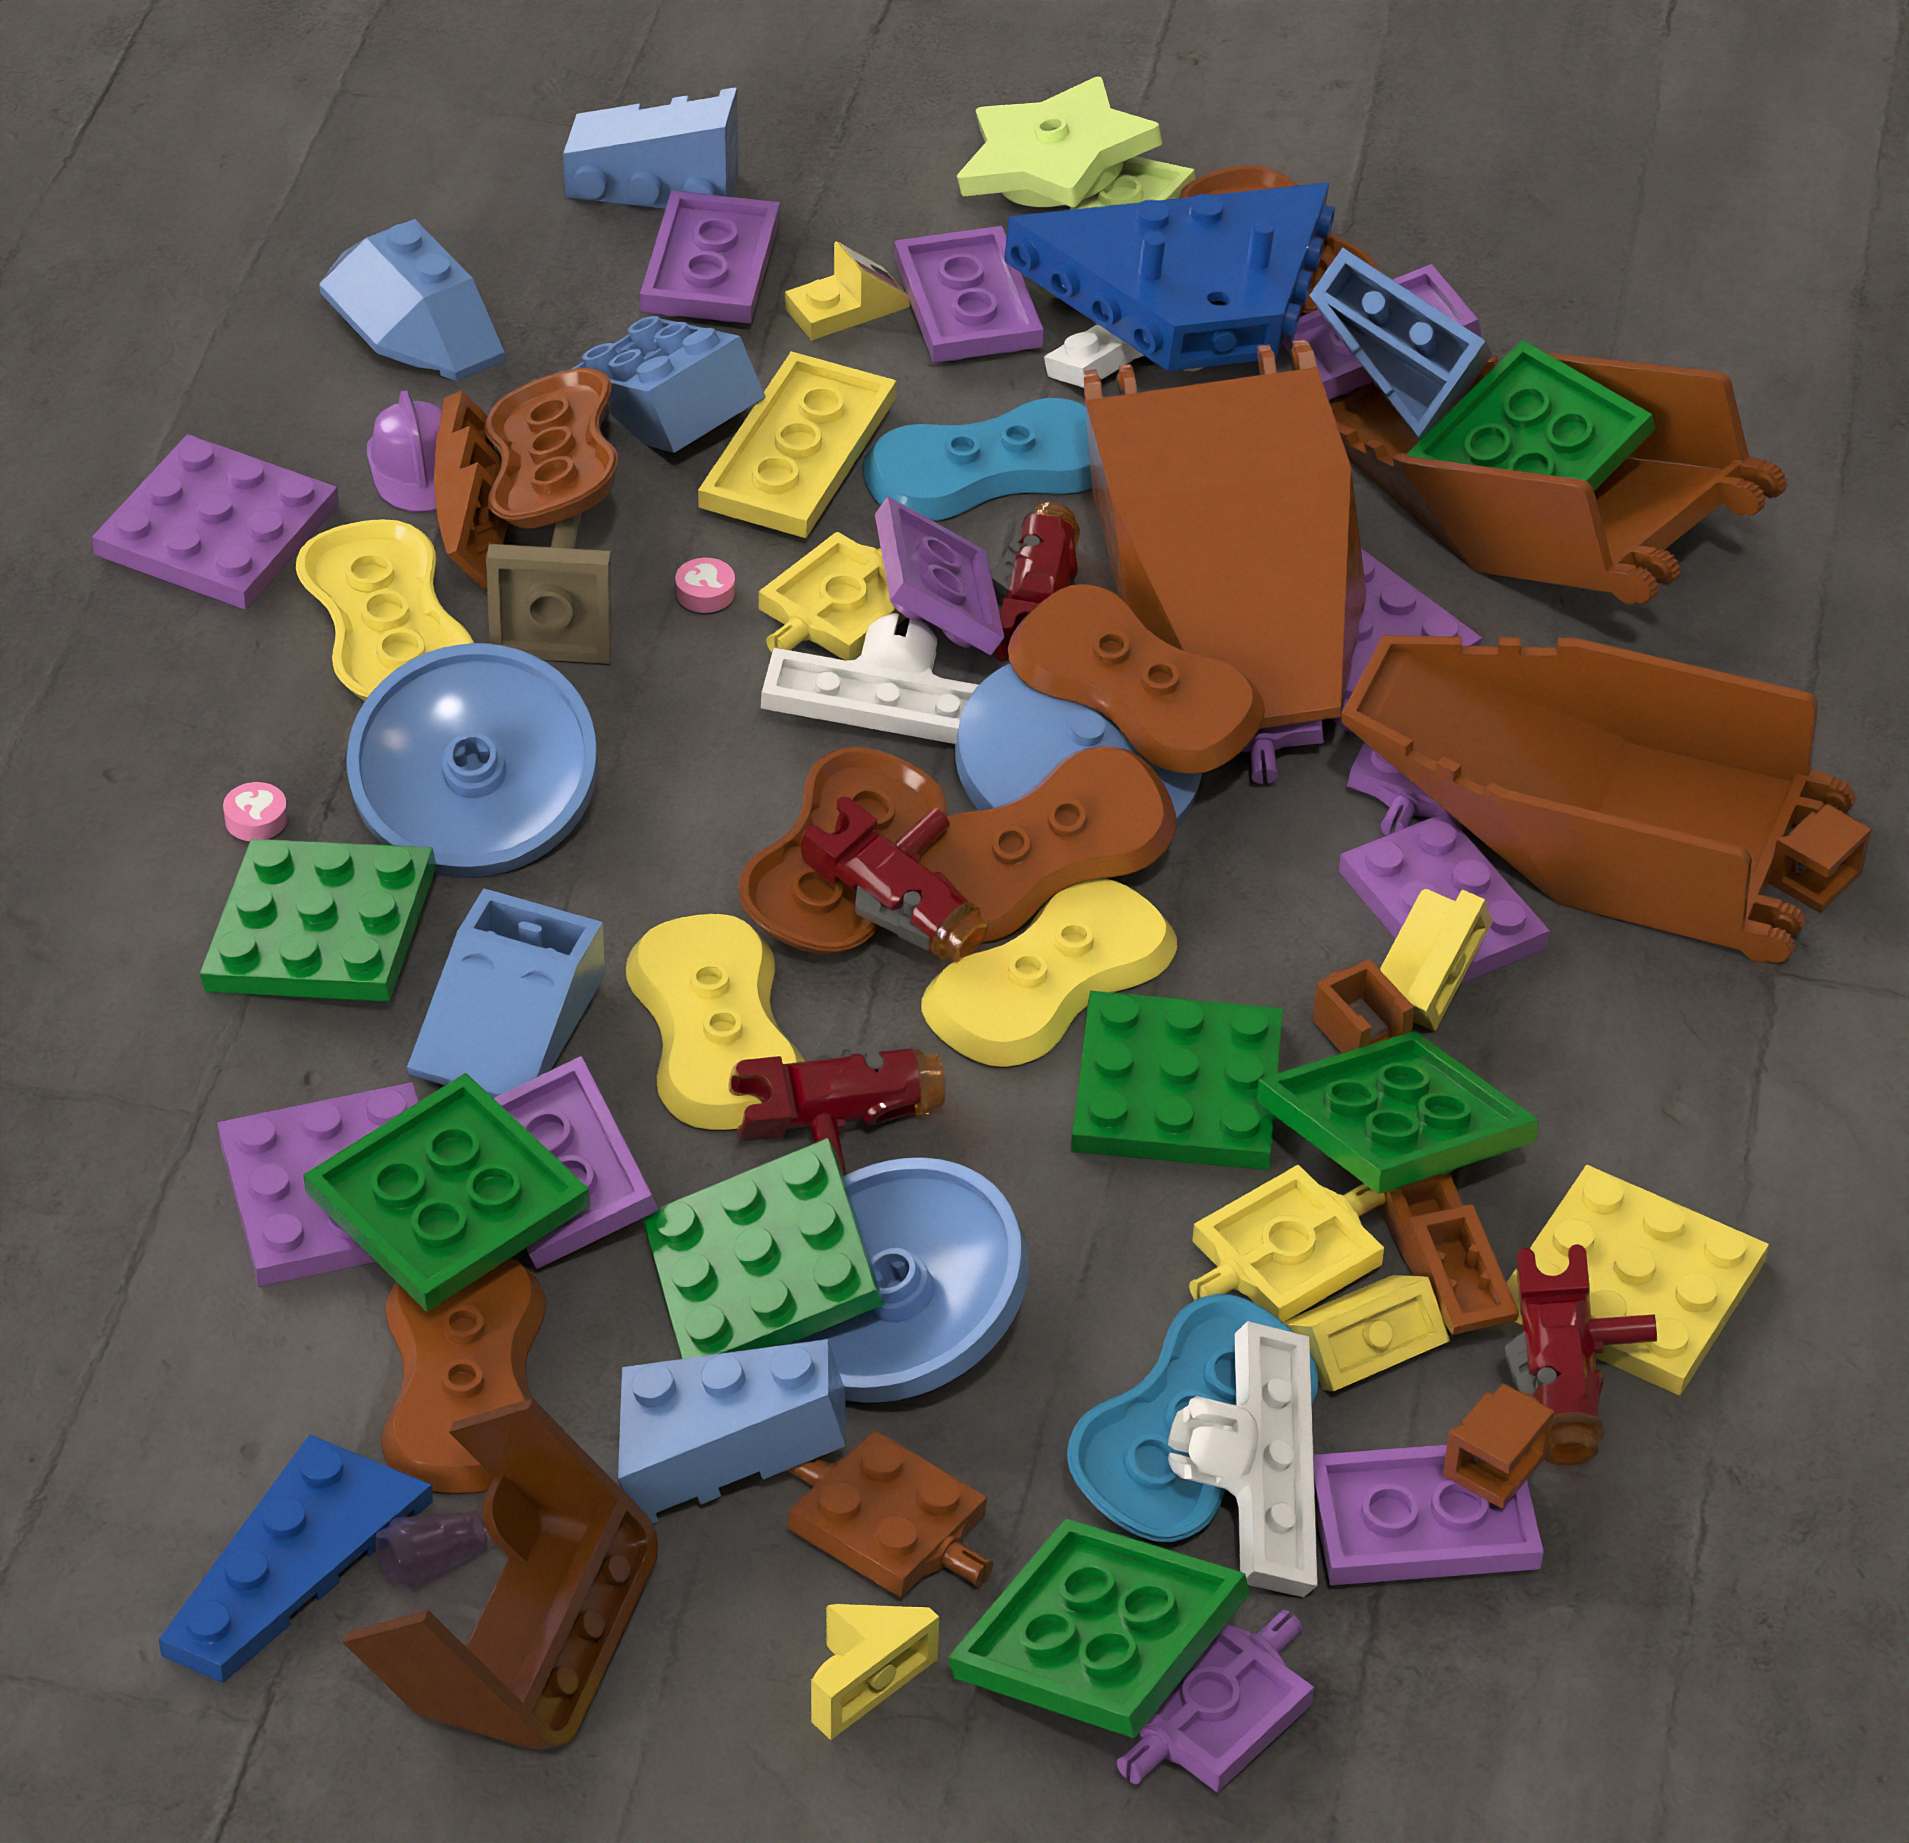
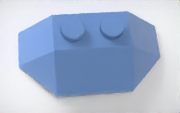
(413, 302)

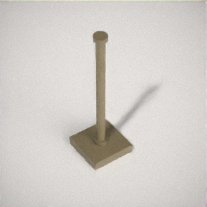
(552, 597)

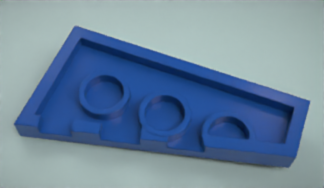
(288, 1551)

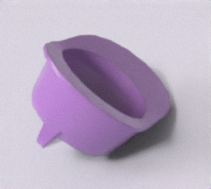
(404, 454)

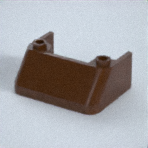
(560, 1602)

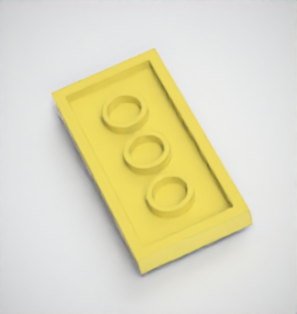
(797, 444)

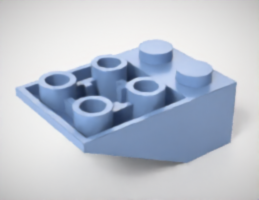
(675, 380)
(509, 993)

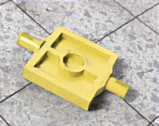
(829, 598)
(1288, 1243)

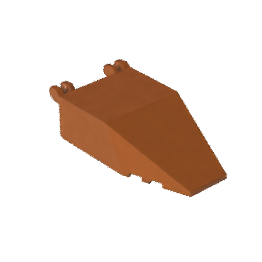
(1236, 525)
(1559, 525)
(1609, 775)

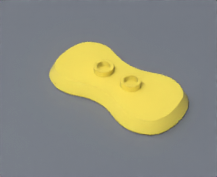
(380, 597)
(1024, 995)
(710, 996)

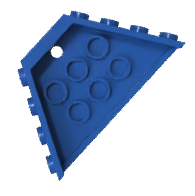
(1159, 263)

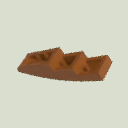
(462, 483)
(1451, 1248)

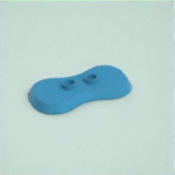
(957, 467)
(1122, 1443)

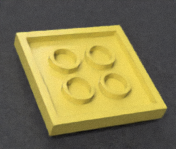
(1647, 1261)

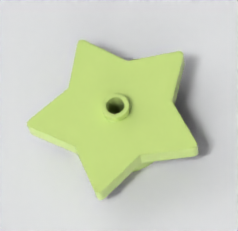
(1055, 147)

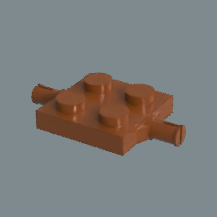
(890, 1515)

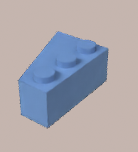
(647, 153)
(1402, 342)
(725, 1418)

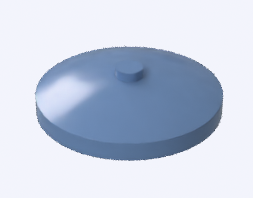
(1018, 735)
(473, 758)
(946, 1270)

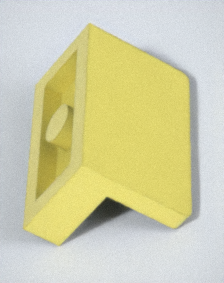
(1436, 951)
(1371, 1329)

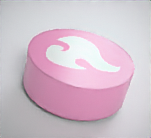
(705, 585)
(255, 811)

